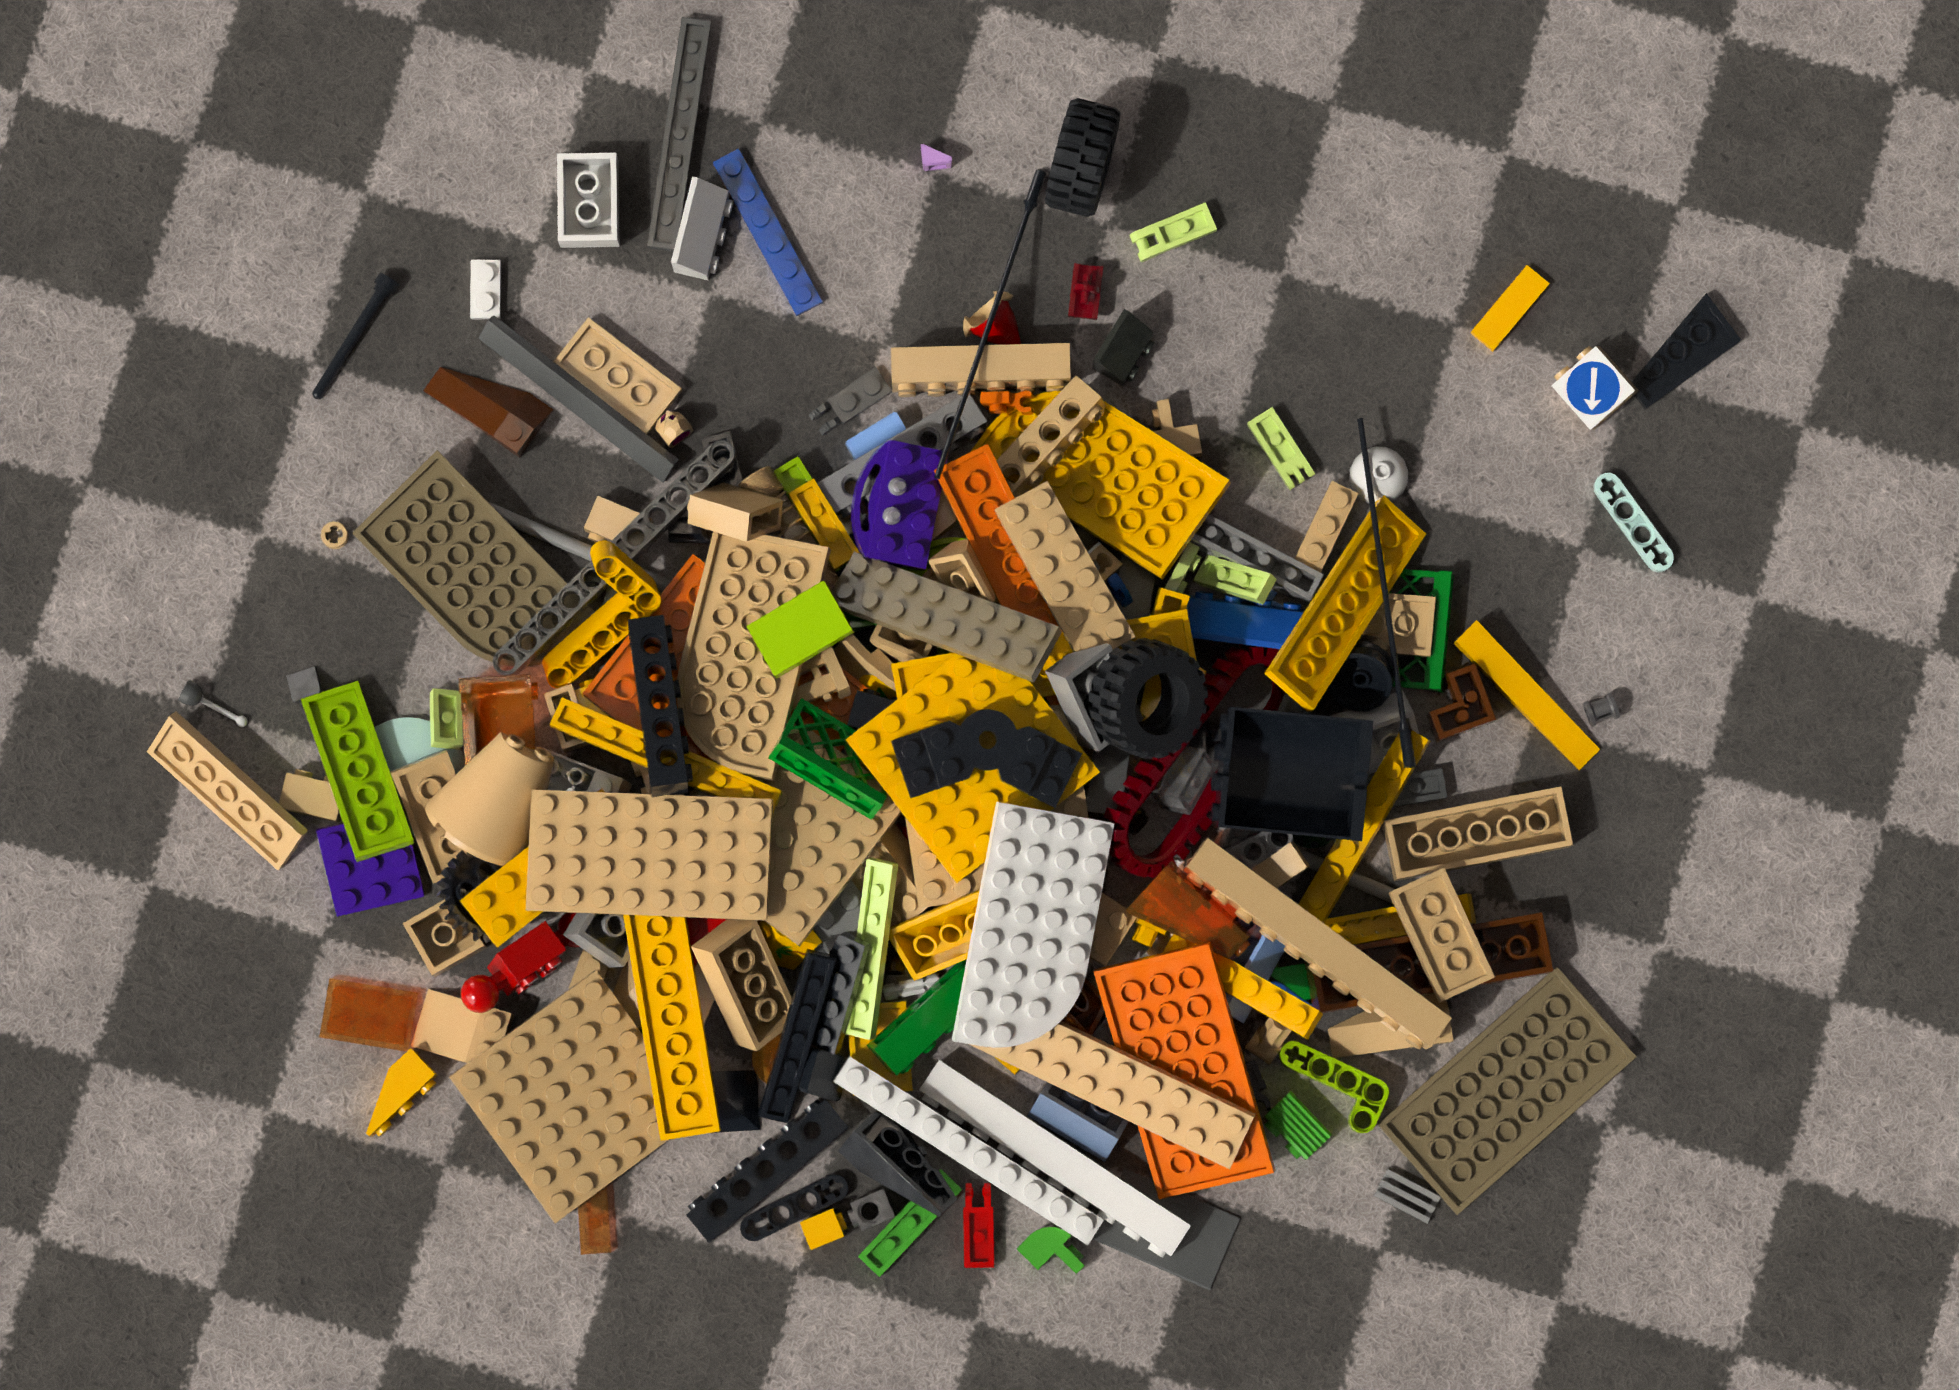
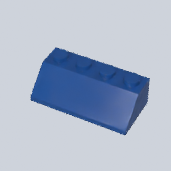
(1241, 621)

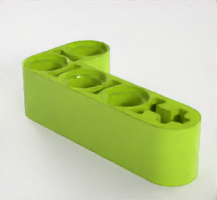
(1331, 1080)

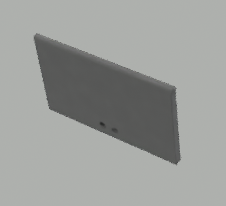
(1199, 1251)

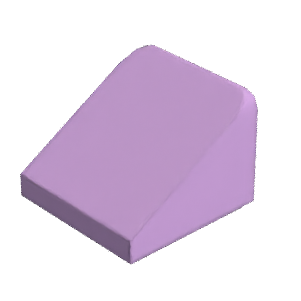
(934, 159)

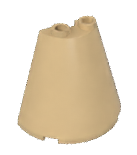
(490, 799)

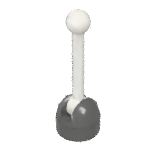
(193, 694)

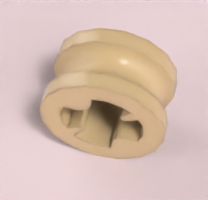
(327, 529)

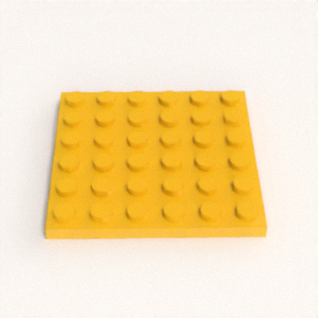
(959, 817)

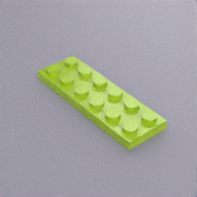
(357, 771)

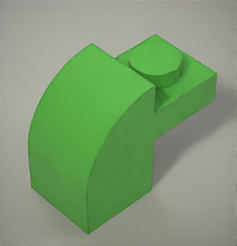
(1045, 1242)

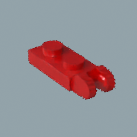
(978, 1230)

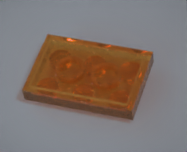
(368, 1015)

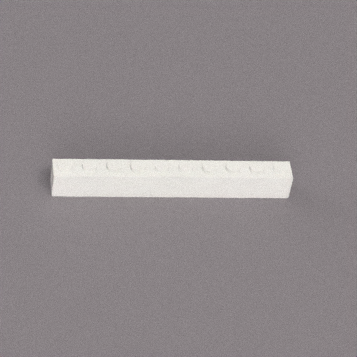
(968, 1150)
(1054, 1158)

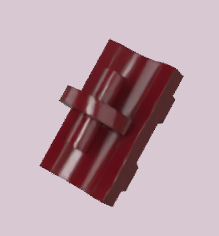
(1085, 291)

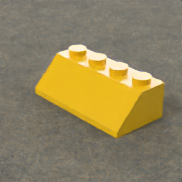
(936, 937)

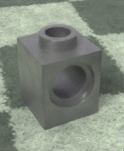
(885, 1210)

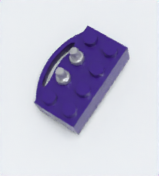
(899, 506)

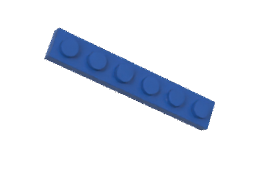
(767, 232)

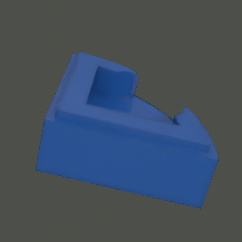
(1116, 587)

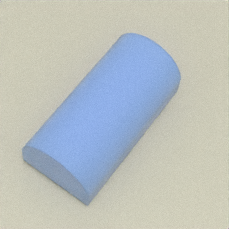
(875, 435)

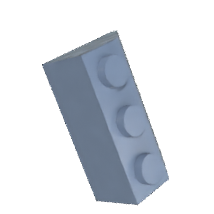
(1078, 1120)

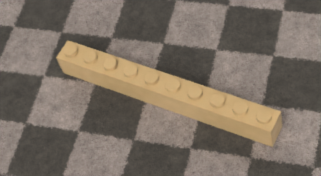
(1316, 944)

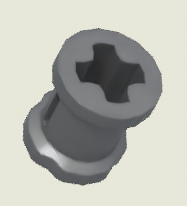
(1601, 710)

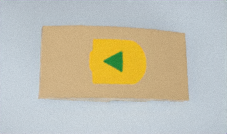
(868, 668)

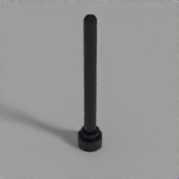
(384, 288)

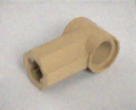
(1268, 1040)

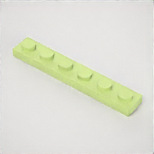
(873, 928)

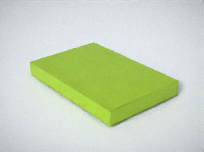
(800, 629)

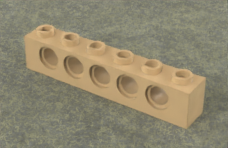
(1074, 396)

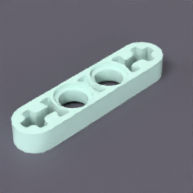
(1637, 520)

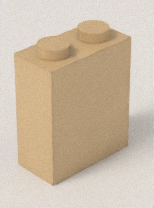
(735, 511)

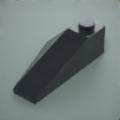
(892, 1158)

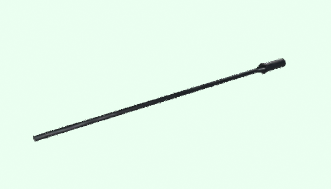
(1030, 203)
(1404, 729)

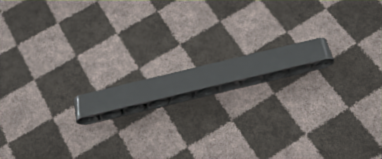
(590, 594)

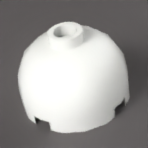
(1387, 473)

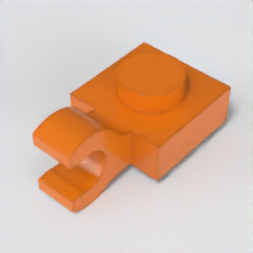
(999, 401)

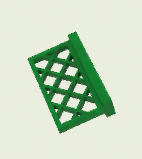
(1436, 663)
(826, 773)

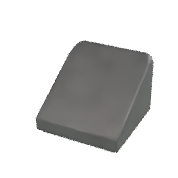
(303, 684)

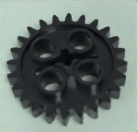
(463, 874)

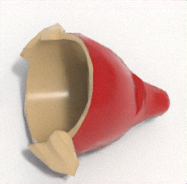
(1004, 327)

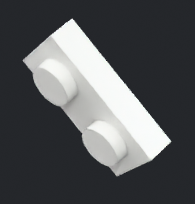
(485, 289)

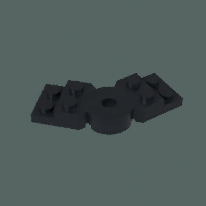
(951, 752)

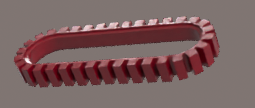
(1152, 773)

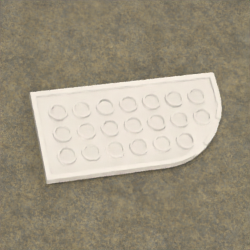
(1031, 924)

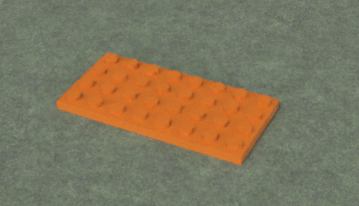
(1179, 1019)

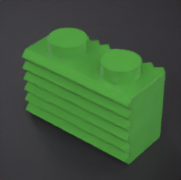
(1296, 1126)

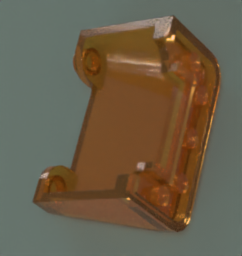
(494, 707)

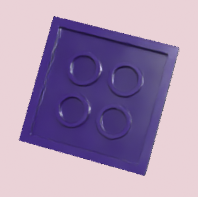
(370, 882)

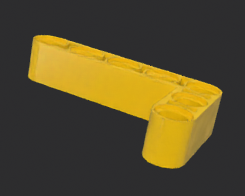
(606, 618)

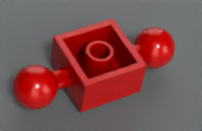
(518, 965)

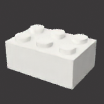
(588, 200)

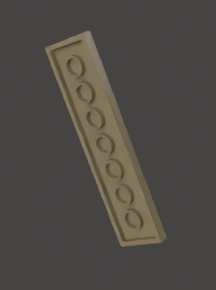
(945, 617)

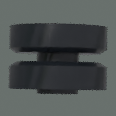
(1365, 676)

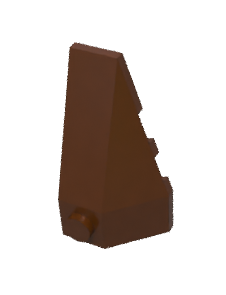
(495, 409)

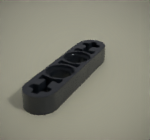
(792, 1204)

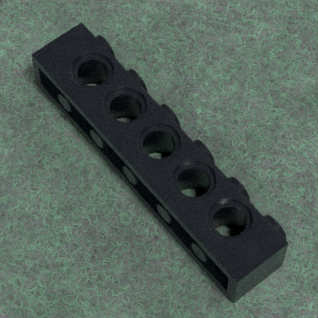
(663, 778)
(711, 1225)

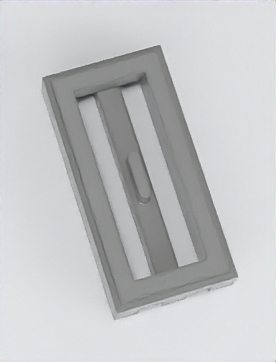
(1429, 1207)

